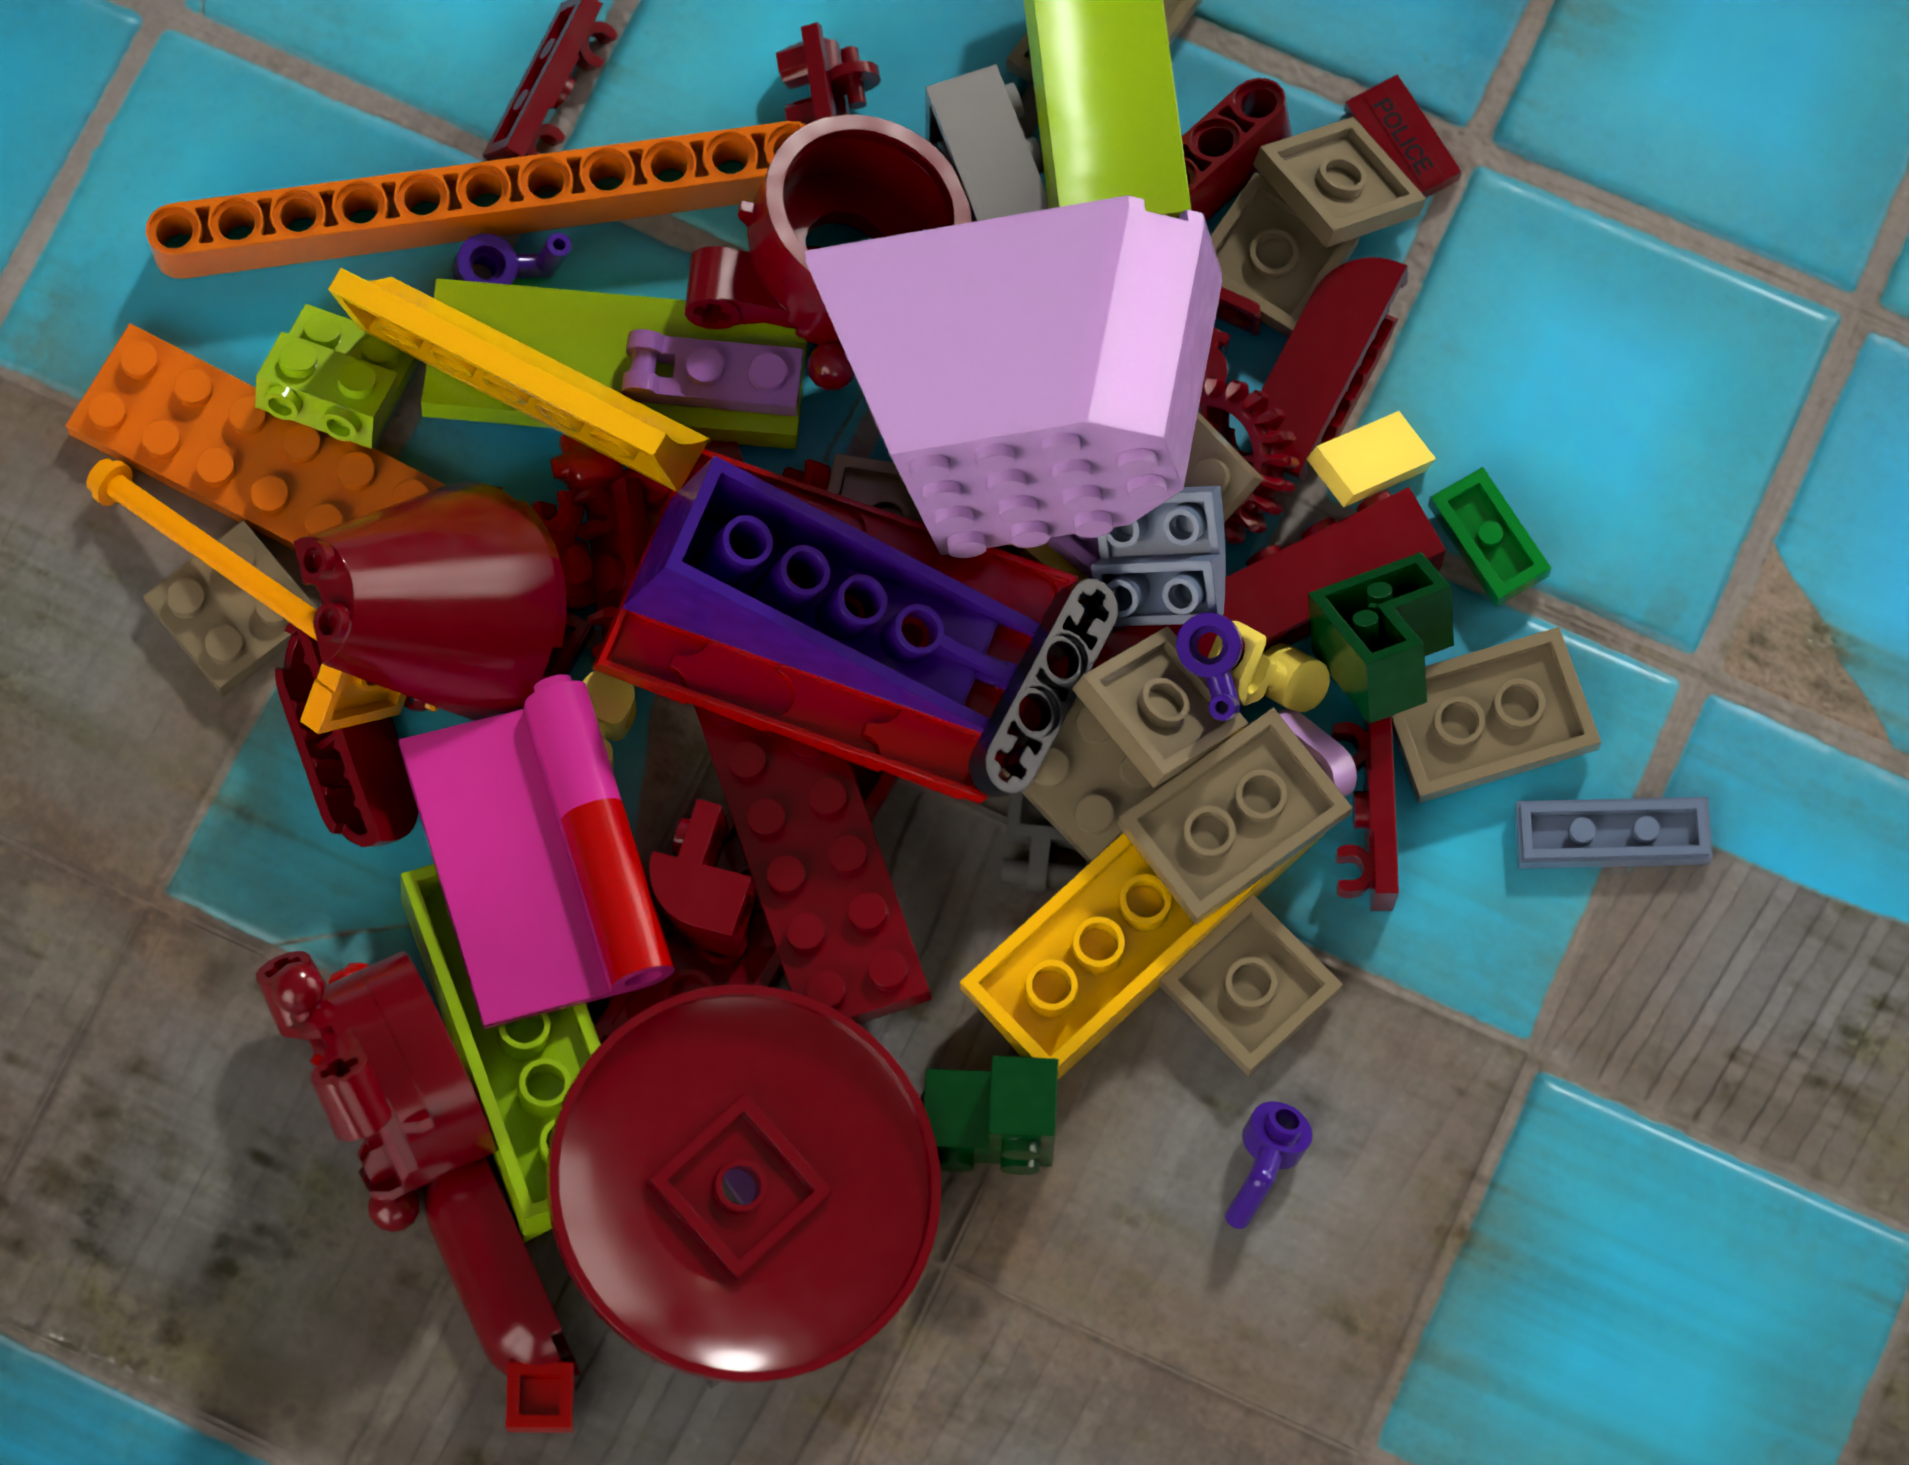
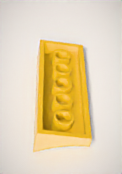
(521, 377)
(1090, 956)

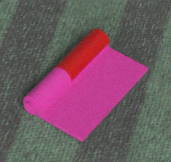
(536, 857)

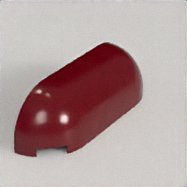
(1333, 352)
(351, 770)
(493, 1270)

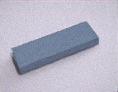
(1613, 832)

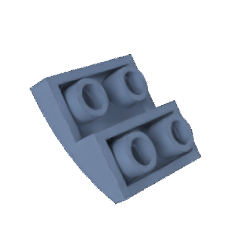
(1167, 560)

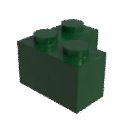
(1379, 630)
(995, 1114)

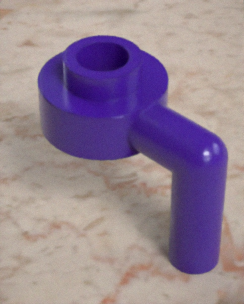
(505, 263)
(1216, 670)
(1277, 1140)

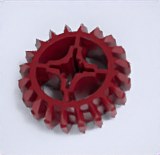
(1267, 443)

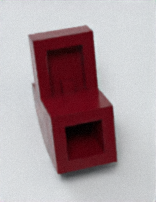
(697, 899)

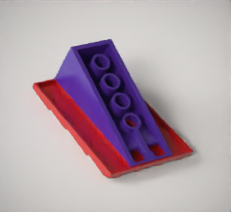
(826, 622)

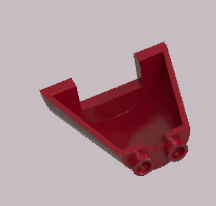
(441, 598)

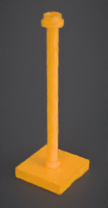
(335, 697)

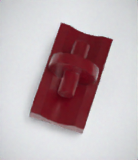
(834, 75)

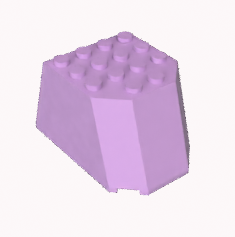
(1031, 364)

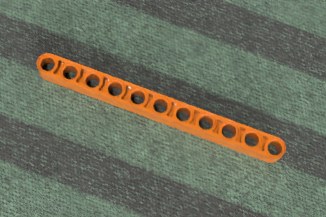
(454, 190)

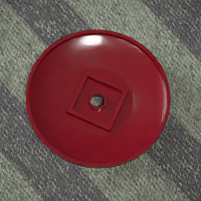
(835, 1163)

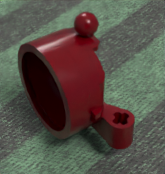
(825, 173)
(382, 1075)

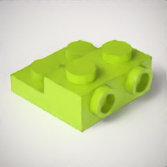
(333, 377)

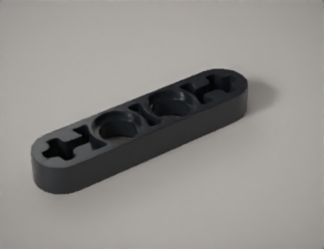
(1037, 682)

